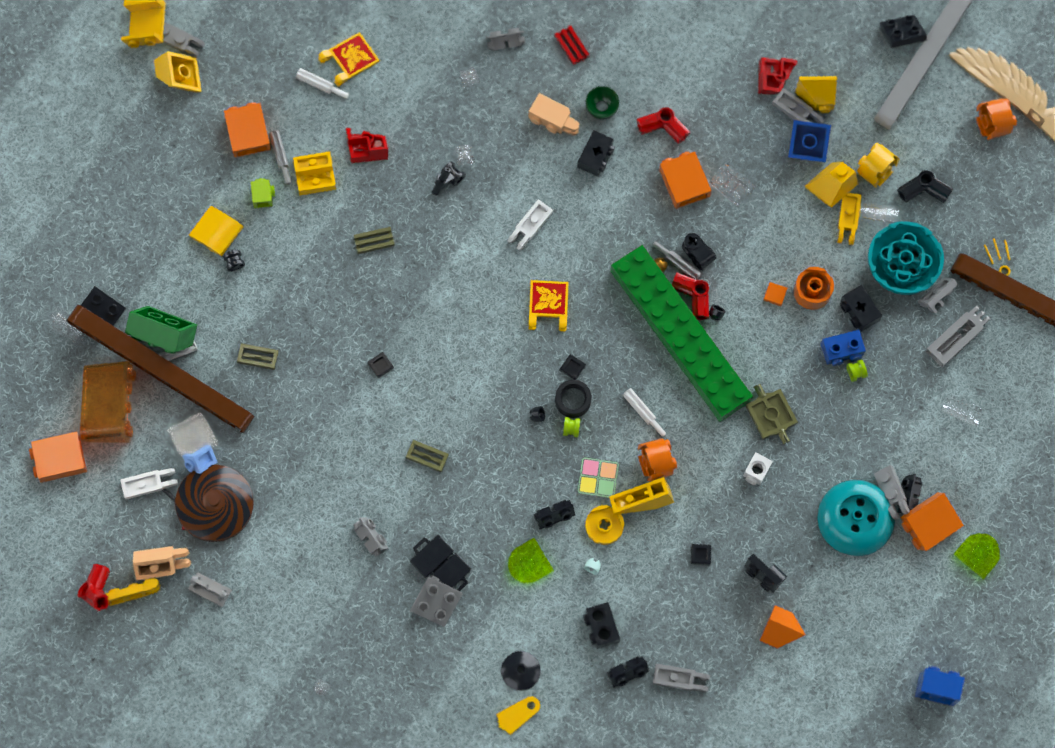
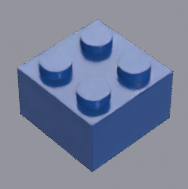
(809, 141)
(940, 686)

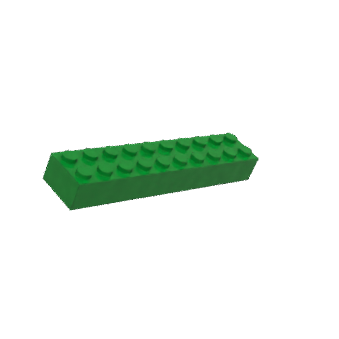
(681, 333)

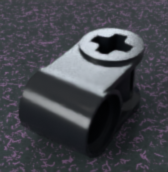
(698, 253)

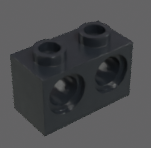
(606, 624)

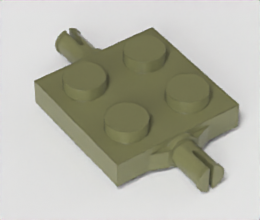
(771, 414)

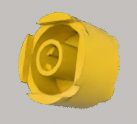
(877, 165)

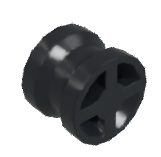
(233, 260)

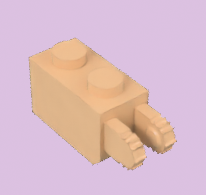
(553, 116)
(159, 562)

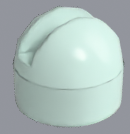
(592, 564)

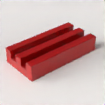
(564, 32)

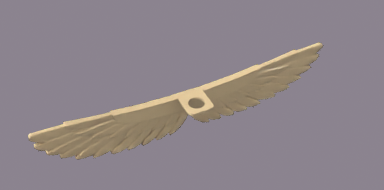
(1009, 84)

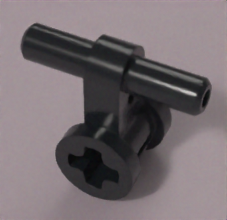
(448, 175)

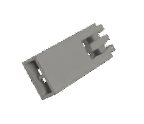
(952, 342)

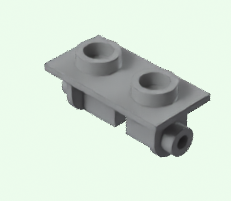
(513, 37)
(367, 529)
(209, 589)

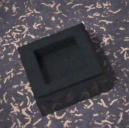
(380, 365)
(572, 367)
(701, 554)

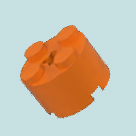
(995, 118)
(823, 285)
(656, 459)

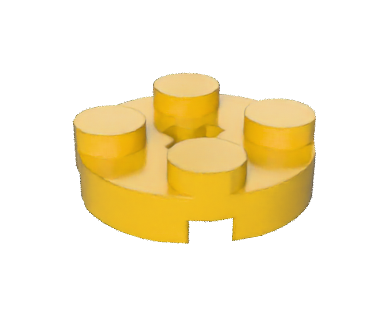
(600, 535)

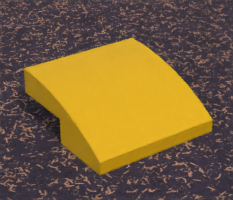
(314, 173)
(216, 230)

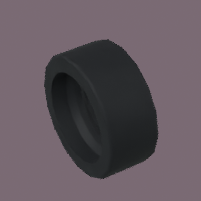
(570, 412)

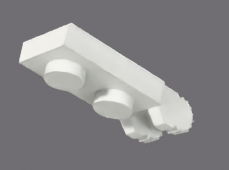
(531, 223)
(147, 483)

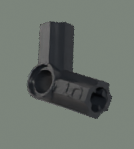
(915, 187)

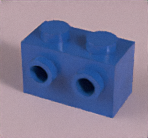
(843, 347)

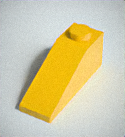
(643, 497)

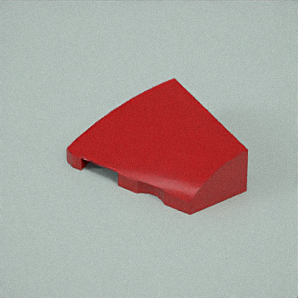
(773, 82)
(373, 146)

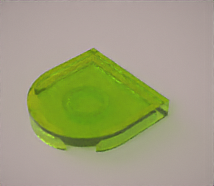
(979, 553)
(528, 563)

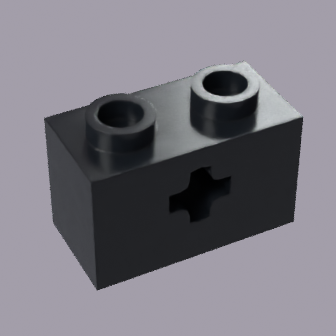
(597, 143)
(859, 298)

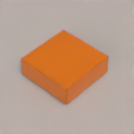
(775, 294)

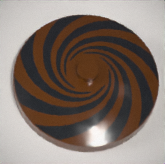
(214, 503)

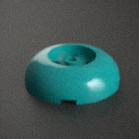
(908, 238)
(837, 528)

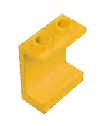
(145, 22)

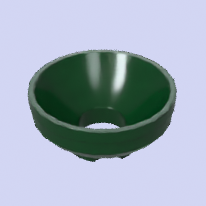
(603, 94)

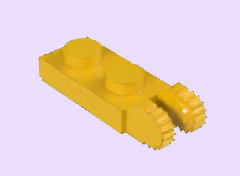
(849, 216)
(133, 591)

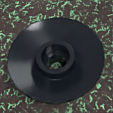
(518, 680)

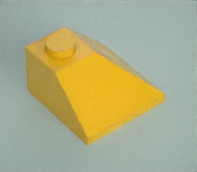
(178, 71)
(818, 92)
(833, 183)

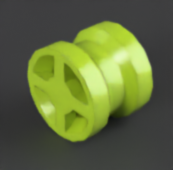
(857, 370)
(571, 427)

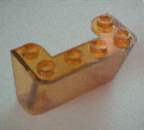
(106, 402)

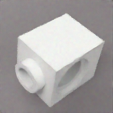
(757, 461)

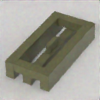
(376, 239)
(255, 363)
(442, 462)

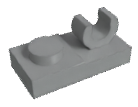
(940, 290)

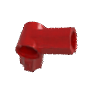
(654, 122)
(700, 302)
(92, 589)

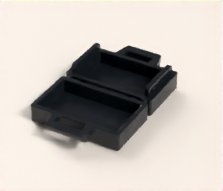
(434, 559)

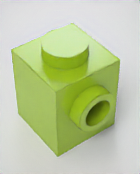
(262, 193)

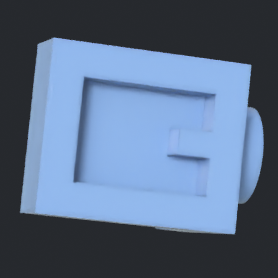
(200, 460)

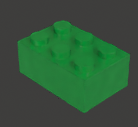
(160, 329)

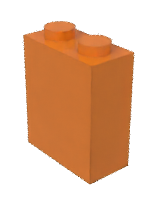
(247, 129)
(685, 179)
(57, 457)
(931, 522)

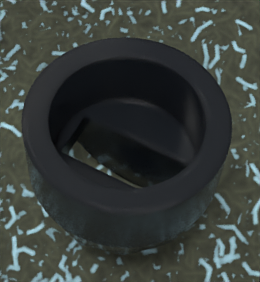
(716, 312)
(535, 414)

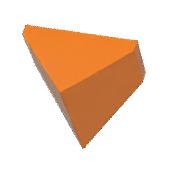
(781, 628)

